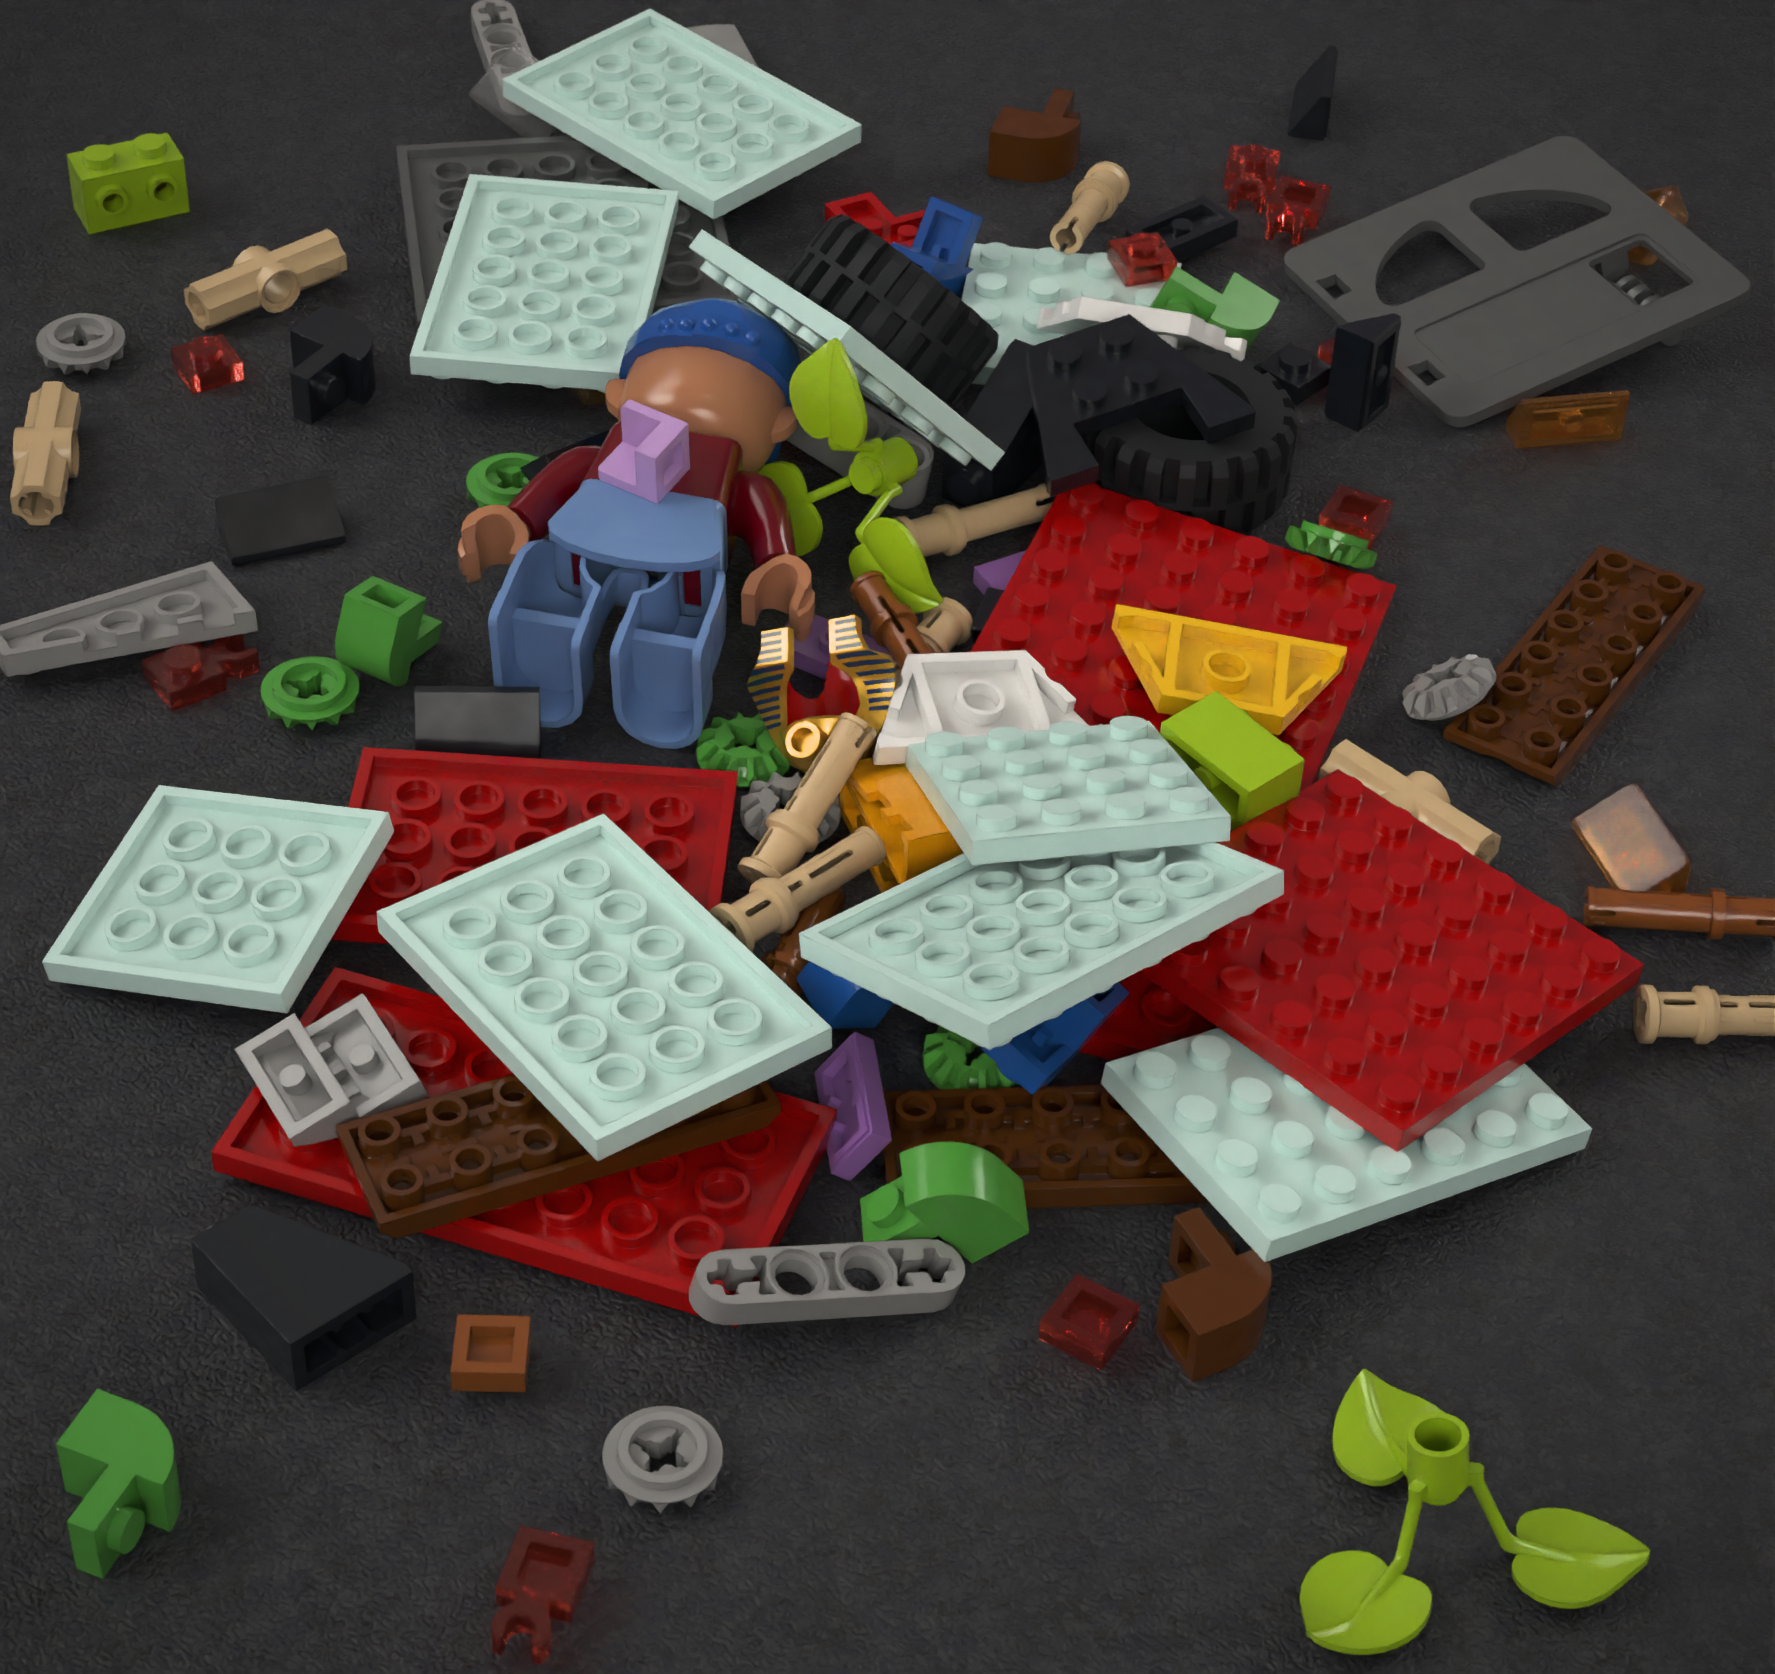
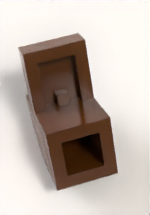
(1036, 144)
(1217, 1303)

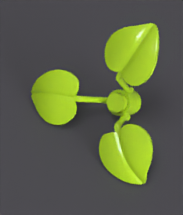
(832, 407)
(1369, 1608)

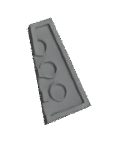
(139, 618)

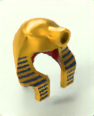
(856, 683)

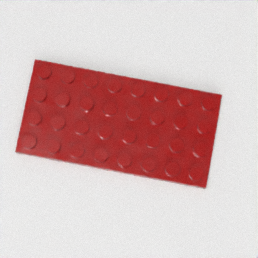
(619, 1232)

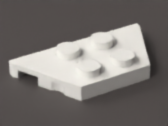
(1174, 327)
(969, 697)

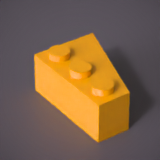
(902, 816)

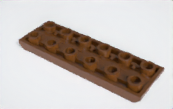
(1578, 665)
(1063, 1142)
(504, 1147)

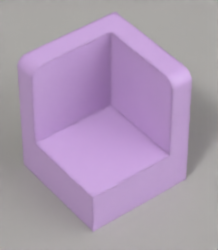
(651, 453)

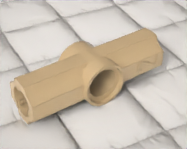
(265, 279)
(45, 453)
(1418, 794)

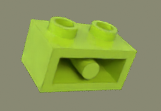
(128, 182)
(1234, 757)

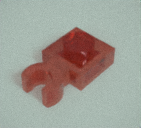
(1251, 175)
(1296, 206)
(196, 673)
(538, 1583)

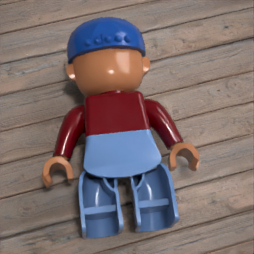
(730, 381)

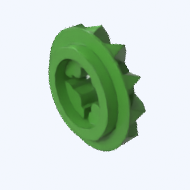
(489, 477)
(1331, 545)
(302, 678)
(718, 751)
(947, 1066)

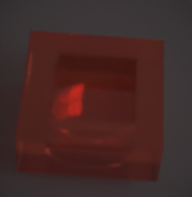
(1141, 259)
(207, 363)
(1357, 514)
(1089, 1321)

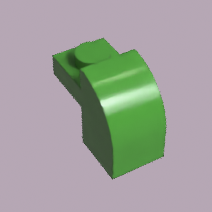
(1239, 308)
(384, 630)
(950, 1194)
(126, 1473)

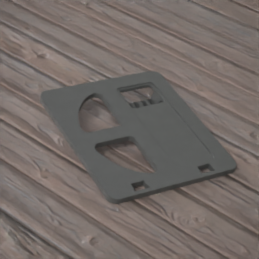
(1527, 313)

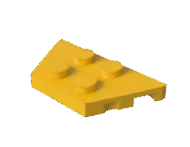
(1253, 669)

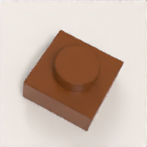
(491, 1353)

